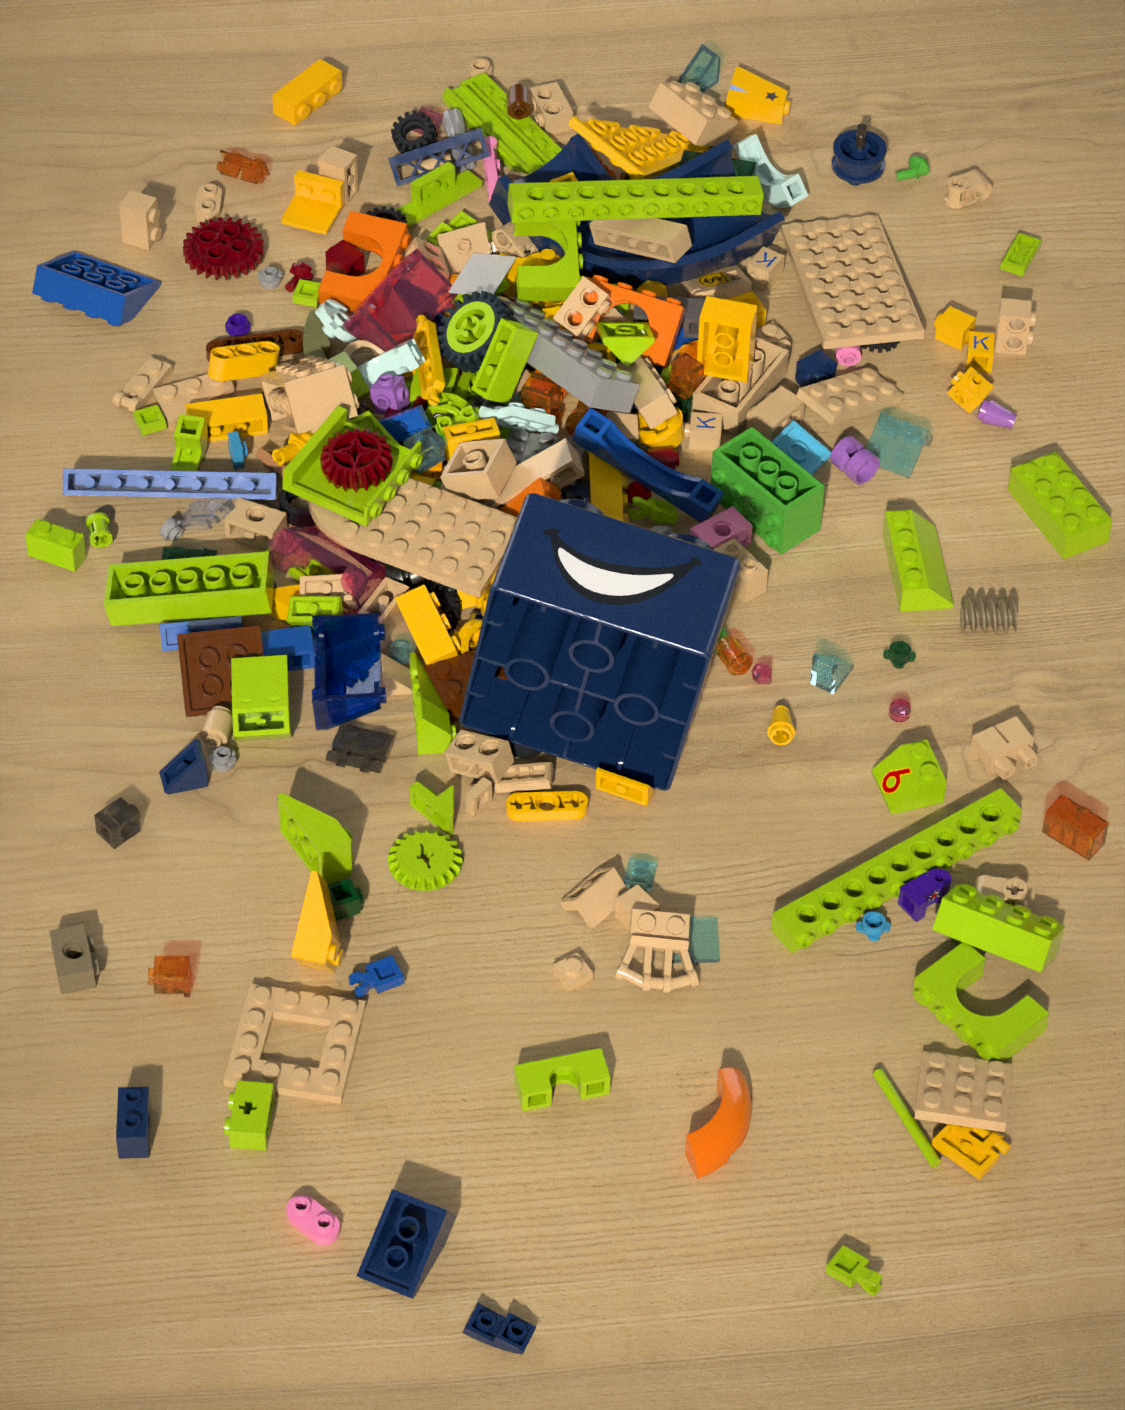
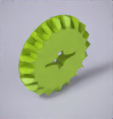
(412, 871)

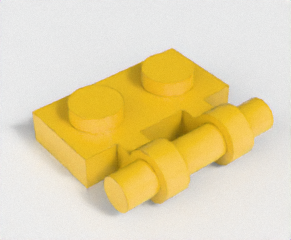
(969, 1152)

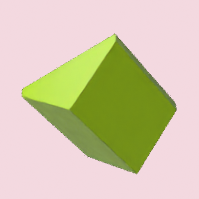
(626, 339)

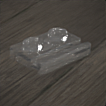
(205, 512)

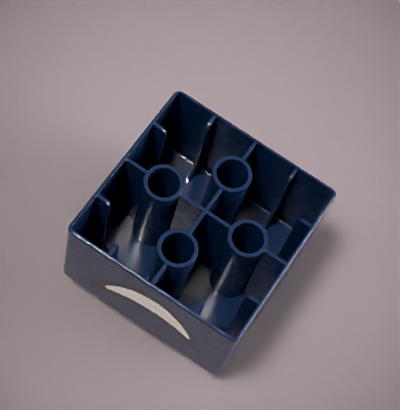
(598, 639)

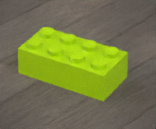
(1059, 505)
(999, 927)

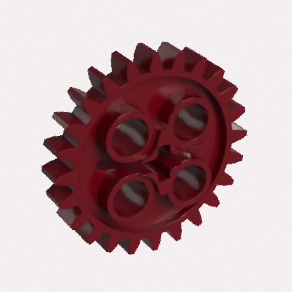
(223, 248)

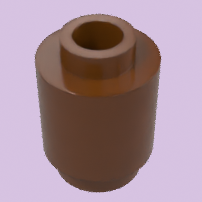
(518, 102)

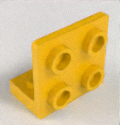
(315, 202)

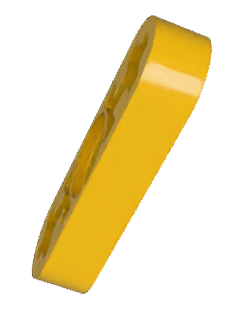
(568, 812)

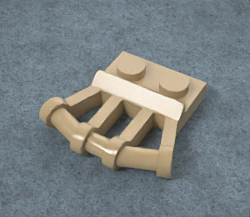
(662, 933)

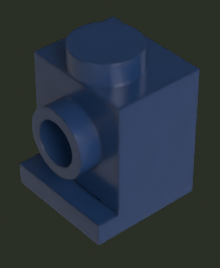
(814, 369)

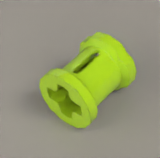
(99, 531)

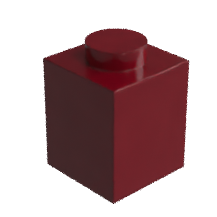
(345, 259)

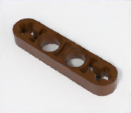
(284, 336)

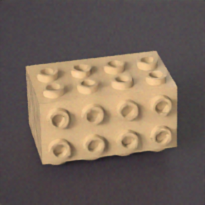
(307, 393)

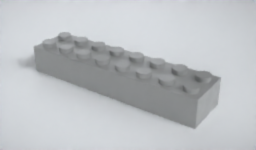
(573, 364)

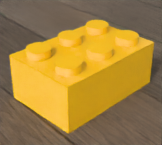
(727, 338)

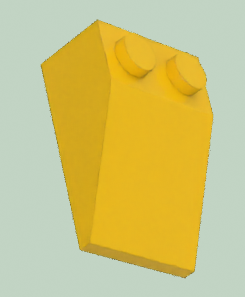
(317, 934)

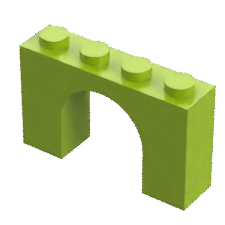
(556, 280)
(991, 1036)

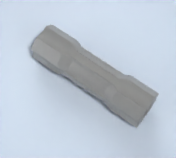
(454, 125)

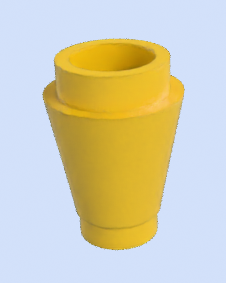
(781, 726)

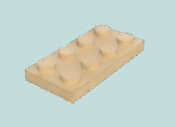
(850, 395)

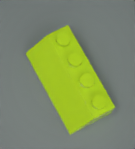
(915, 562)

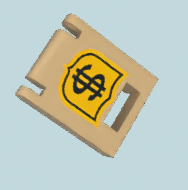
(719, 284)

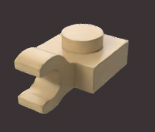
(773, 334)

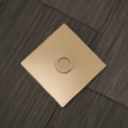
(460, 244)

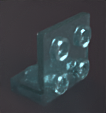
(898, 444)

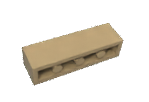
(643, 237)
(653, 396)
(555, 464)

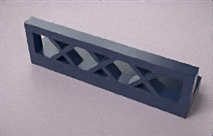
(439, 148)

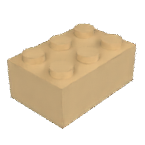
(693, 113)

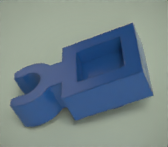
(379, 975)

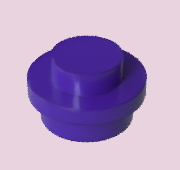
(237, 325)

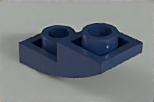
(501, 1332)

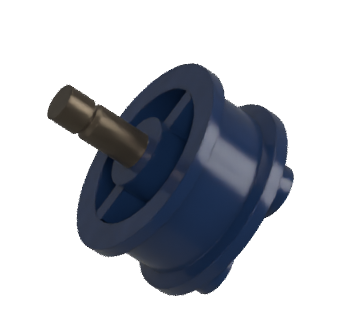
(859, 156)

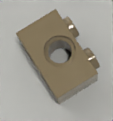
(73, 958)

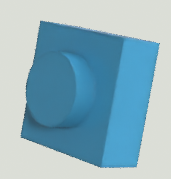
(237, 450)

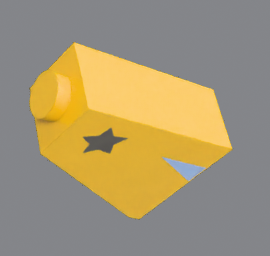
(756, 98)

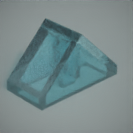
(702, 69)
(829, 671)

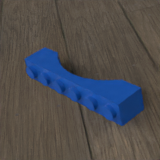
(684, 491)

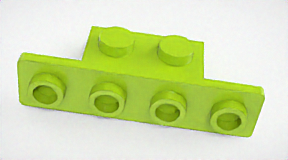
(437, 191)

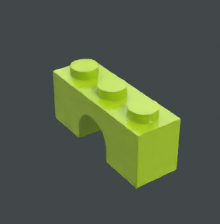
(583, 1070)

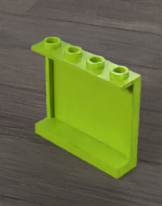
(306, 480)

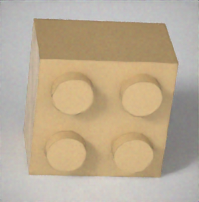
(479, 469)

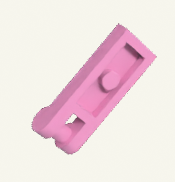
(491, 166)

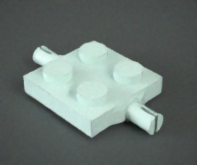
(519, 418)

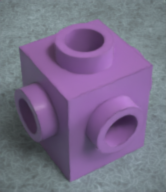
(389, 392)

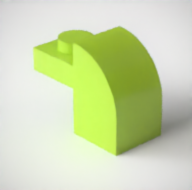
(190, 443)

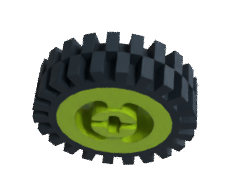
(471, 320)

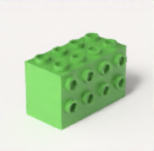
(768, 490)

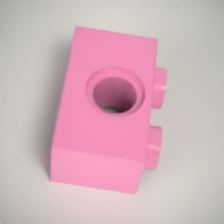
(723, 528)

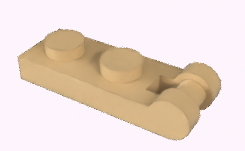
(139, 388)

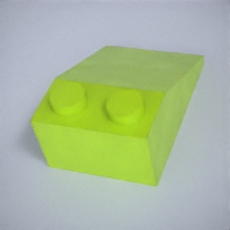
(316, 838)

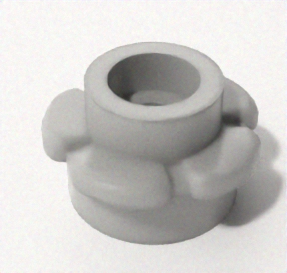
(269, 277)
(171, 530)
(222, 759)

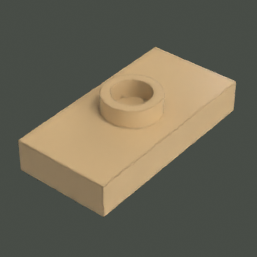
(526, 777)

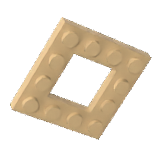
(323, 1083)

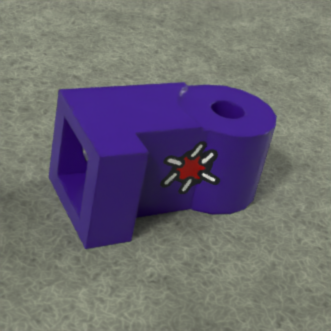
(923, 892)

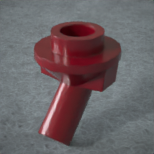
(299, 271)

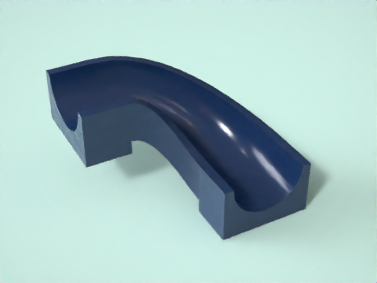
(714, 239)

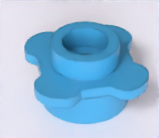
(871, 920)

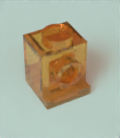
(685, 375)
(171, 975)

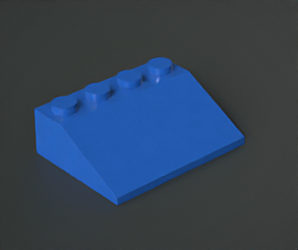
(94, 287)

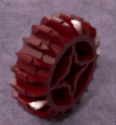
(356, 459)

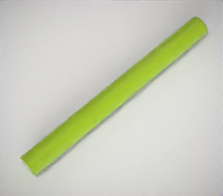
(906, 1118)

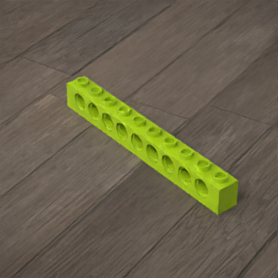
(635, 199)
(883, 875)

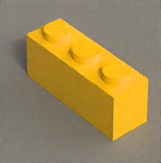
(307, 92)
(233, 414)
(427, 626)

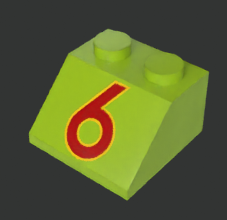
(910, 778)

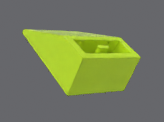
(260, 698)

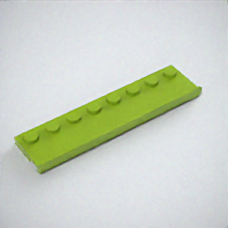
(519, 142)

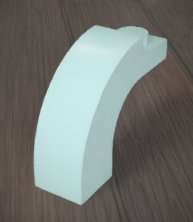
(777, 188)
(393, 361)

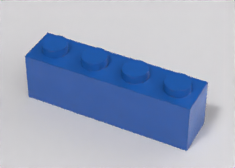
(293, 642)

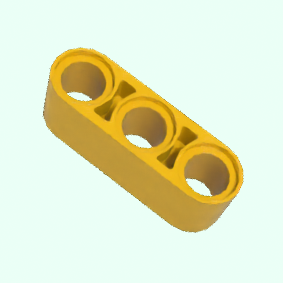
(243, 360)

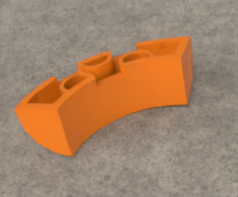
(719, 1138)

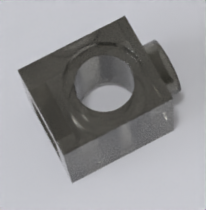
(117, 822)

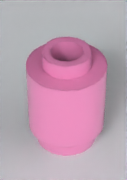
(848, 355)

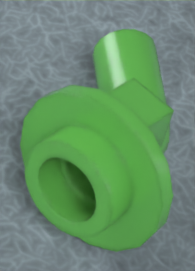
(918, 168)

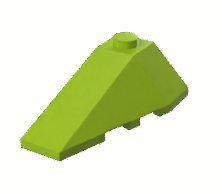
(430, 714)

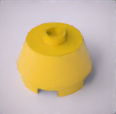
(665, 434)

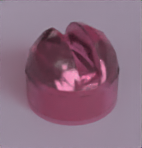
(762, 673)
(899, 710)

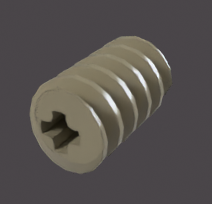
(988, 615)

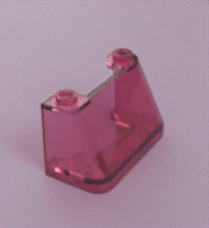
(391, 308)
(301, 544)

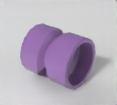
(854, 460)

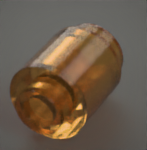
(734, 655)

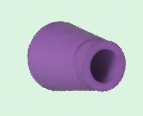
(995, 414)

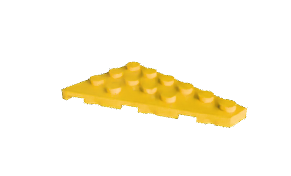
(636, 149)

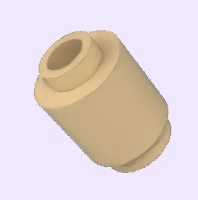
(217, 727)

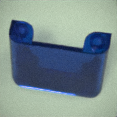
(347, 668)

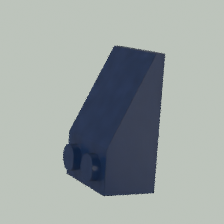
(405, 1244)

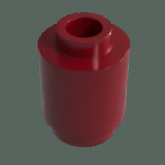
(665, 456)

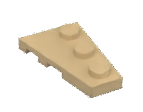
(173, 397)

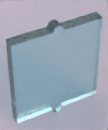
(702, 941)

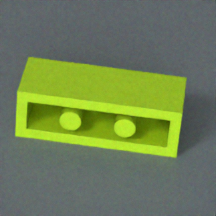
(504, 361)

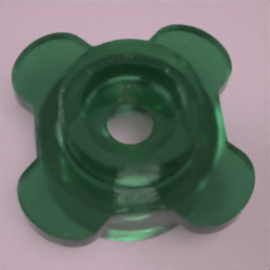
(899, 654)

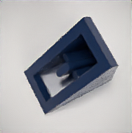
(186, 770)

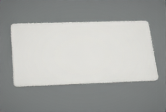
(482, 273)

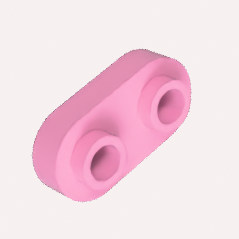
(310, 1219)

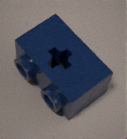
(133, 1122)

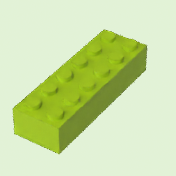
(189, 588)

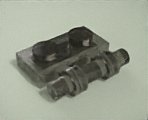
(360, 742)

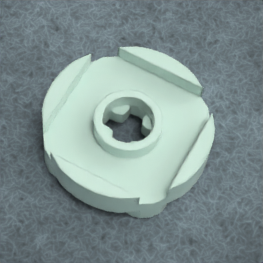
(332, 316)

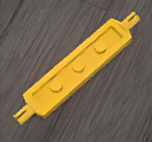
(430, 372)

